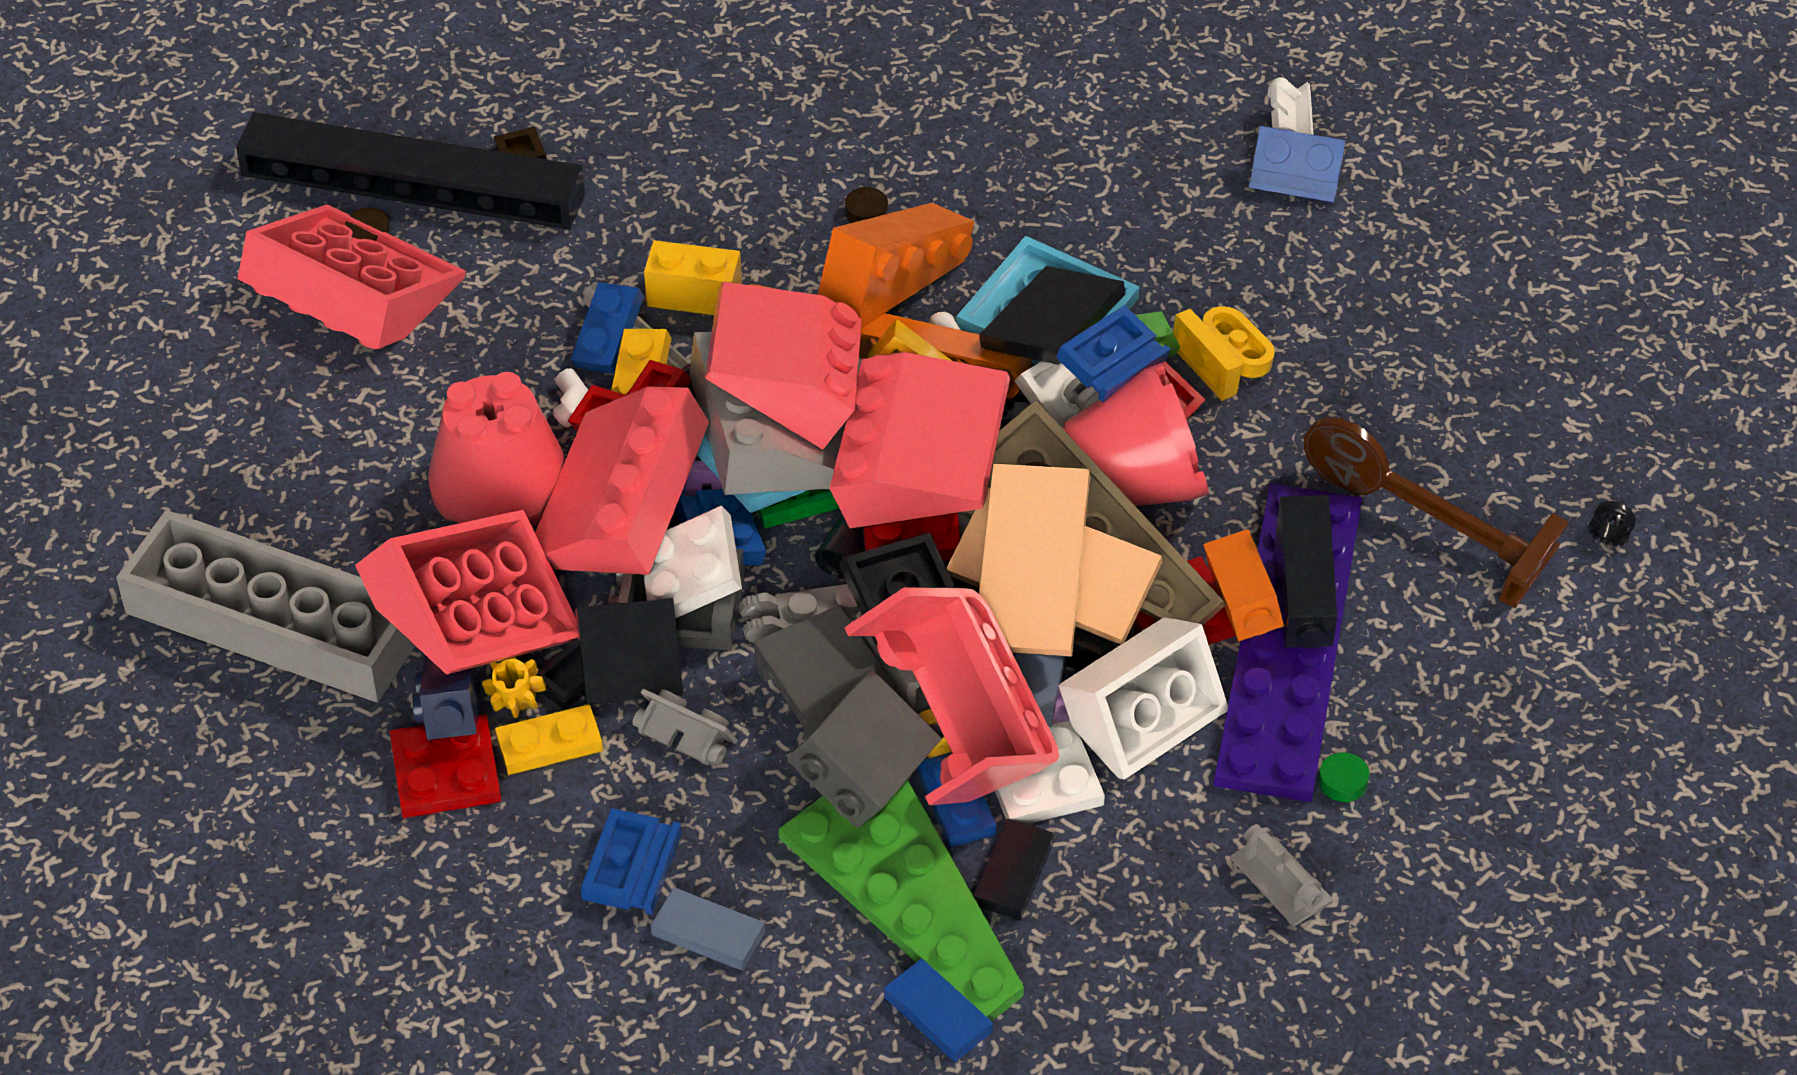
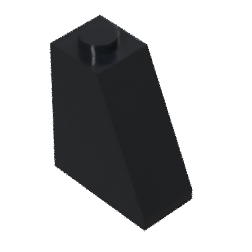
(1305, 571)

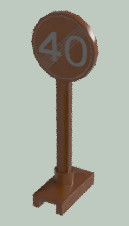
(1357, 463)

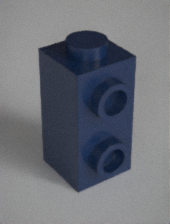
(446, 702)

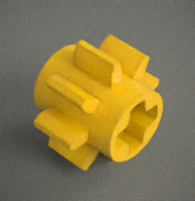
(526, 685)

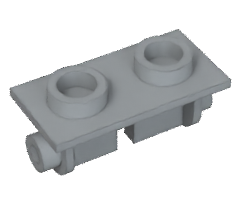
(701, 733)
(1280, 876)

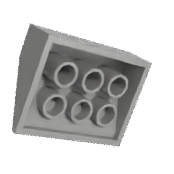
(752, 448)

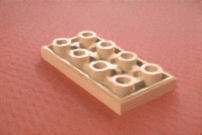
(1035, 555)
(1112, 576)

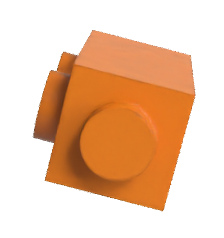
(1243, 585)

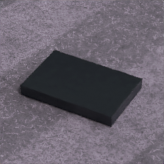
(1050, 313)

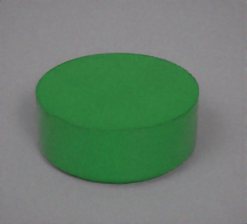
(1344, 777)

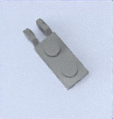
(792, 608)

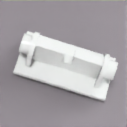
(1291, 106)

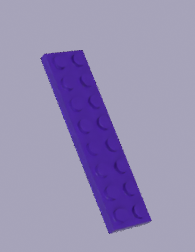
(1283, 692)

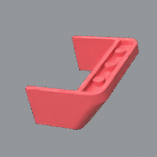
(969, 685)

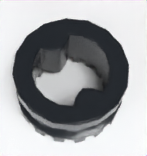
(1604, 530)

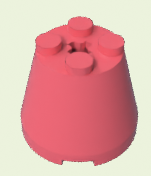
(1142, 441)
(493, 451)

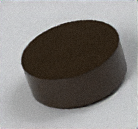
(865, 204)
(371, 217)

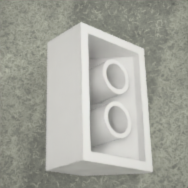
(1145, 695)

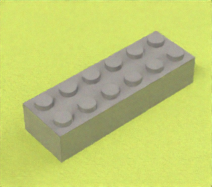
(263, 605)

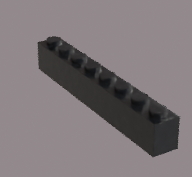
(411, 170)

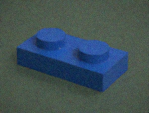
(601, 335)
(958, 821)

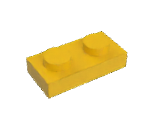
(635, 351)
(1207, 354)
(549, 739)

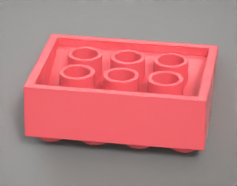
(349, 283)
(787, 356)
(918, 439)
(622, 482)
(470, 591)

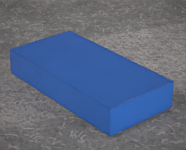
(938, 1010)

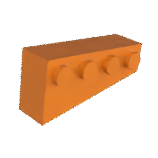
(893, 257)

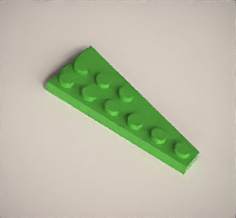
(910, 891)

